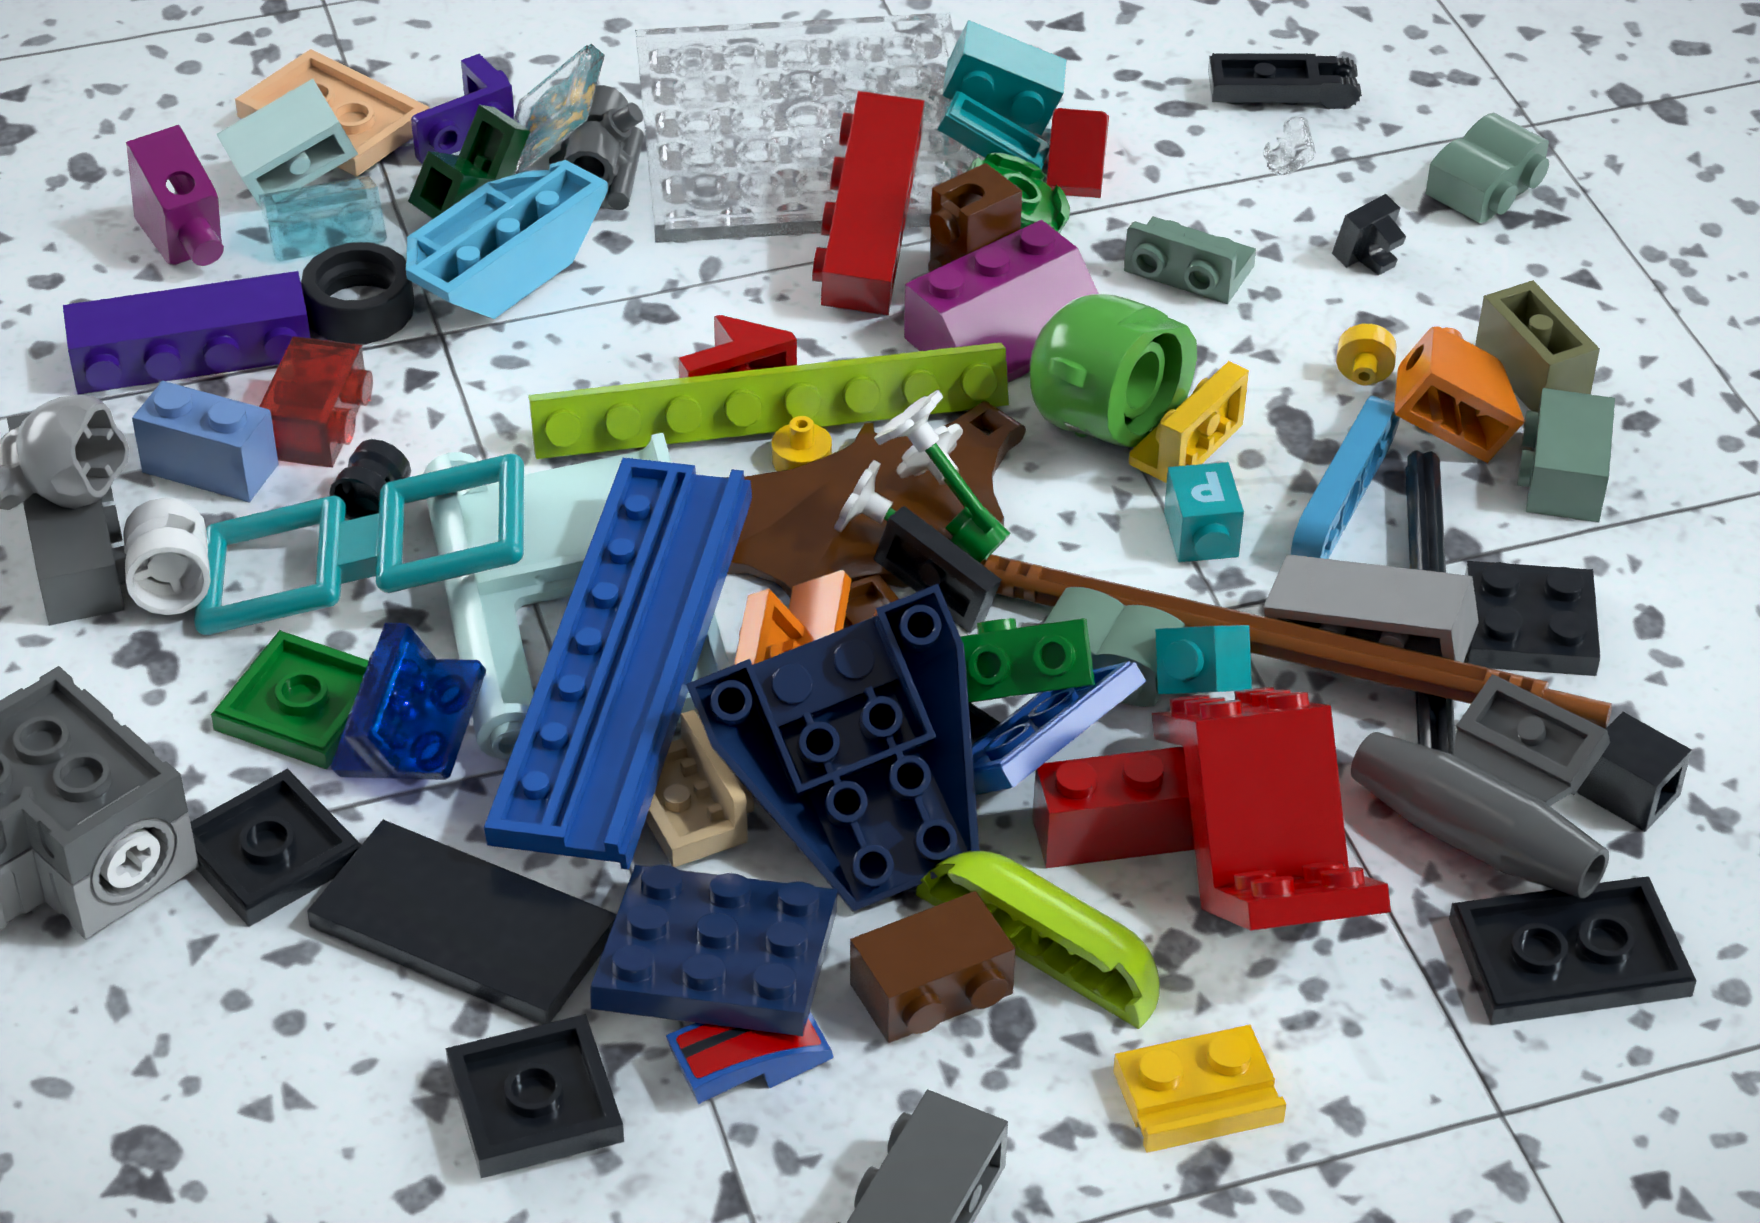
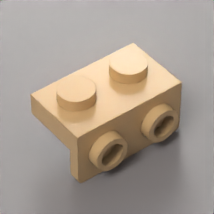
(697, 800)

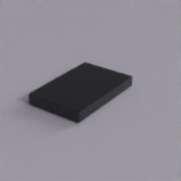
(1570, 953)

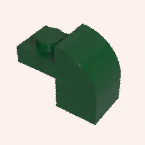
(487, 155)

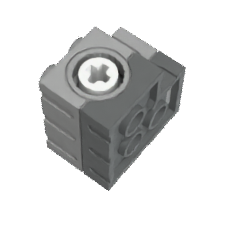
(84, 809)

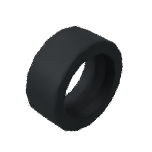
(363, 319)

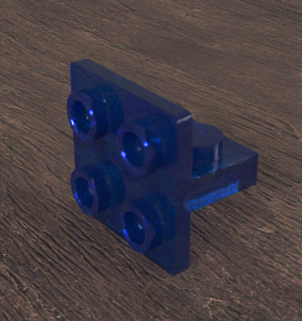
(408, 711)

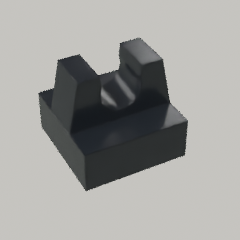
(1370, 235)

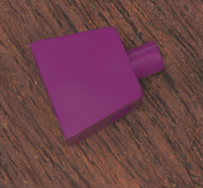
(180, 223)

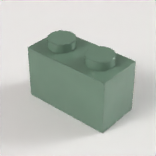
(1568, 455)

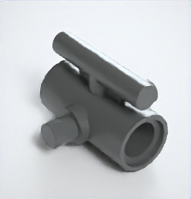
(607, 144)

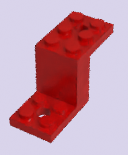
(1267, 809)

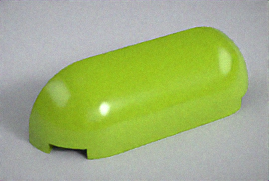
(1055, 932)

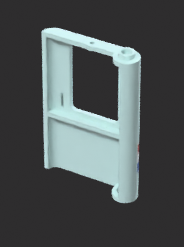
(558, 528)

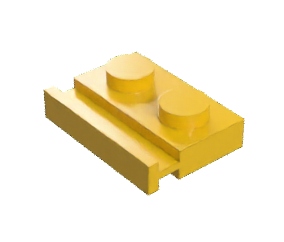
(1199, 1088)

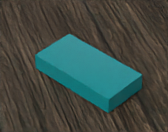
(989, 132)

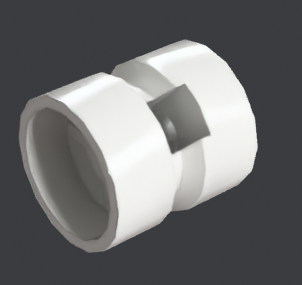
(166, 556)

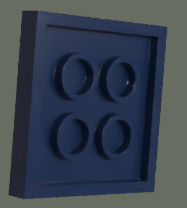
(715, 950)

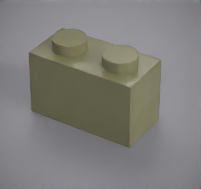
(1536, 343)

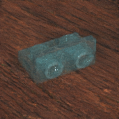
(323, 216)

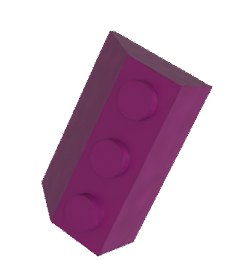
(997, 295)

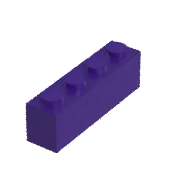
(184, 331)

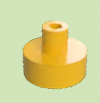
(1366, 354)
(799, 444)

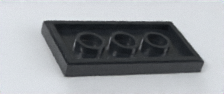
(463, 921)

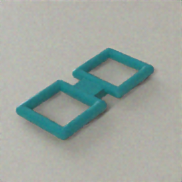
(365, 544)

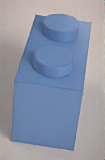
(205, 441)

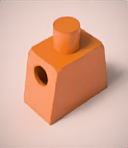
(1457, 393)

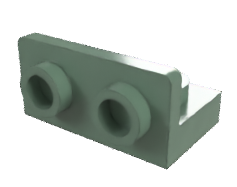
(1187, 258)

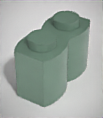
(1488, 168)
(1118, 634)

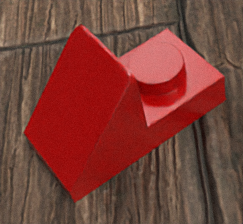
(1078, 151)
(741, 347)

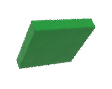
(293, 699)

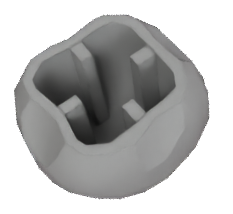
(63, 453)

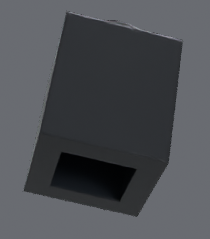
(1637, 772)

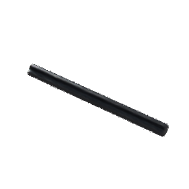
(1427, 553)

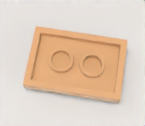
(369, 111)

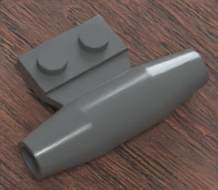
(1498, 787)

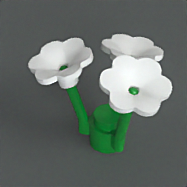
(974, 527)

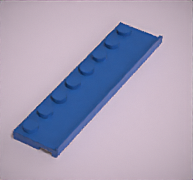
(620, 664)

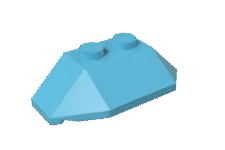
(506, 237)

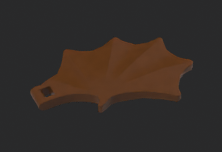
(795, 510)

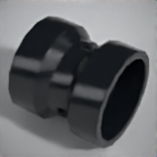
(368, 469)

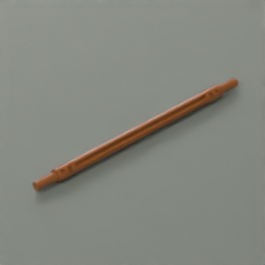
(1297, 642)

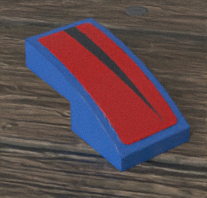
(725, 1057)

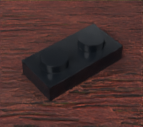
(927, 558)

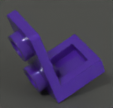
(447, 125)

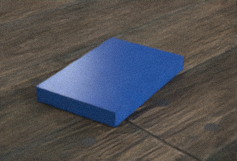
(1047, 726)

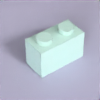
(287, 142)

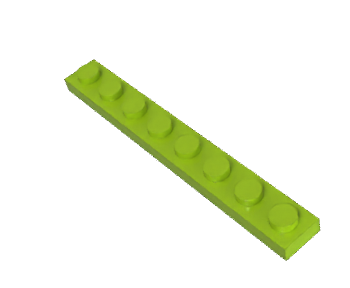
(765, 399)

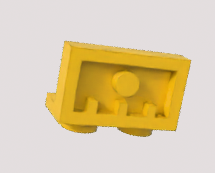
(1196, 426)

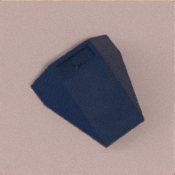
(857, 746)

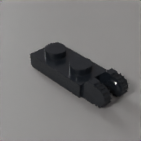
(1283, 79)

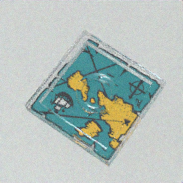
(558, 104)

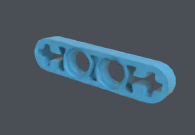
(1346, 480)

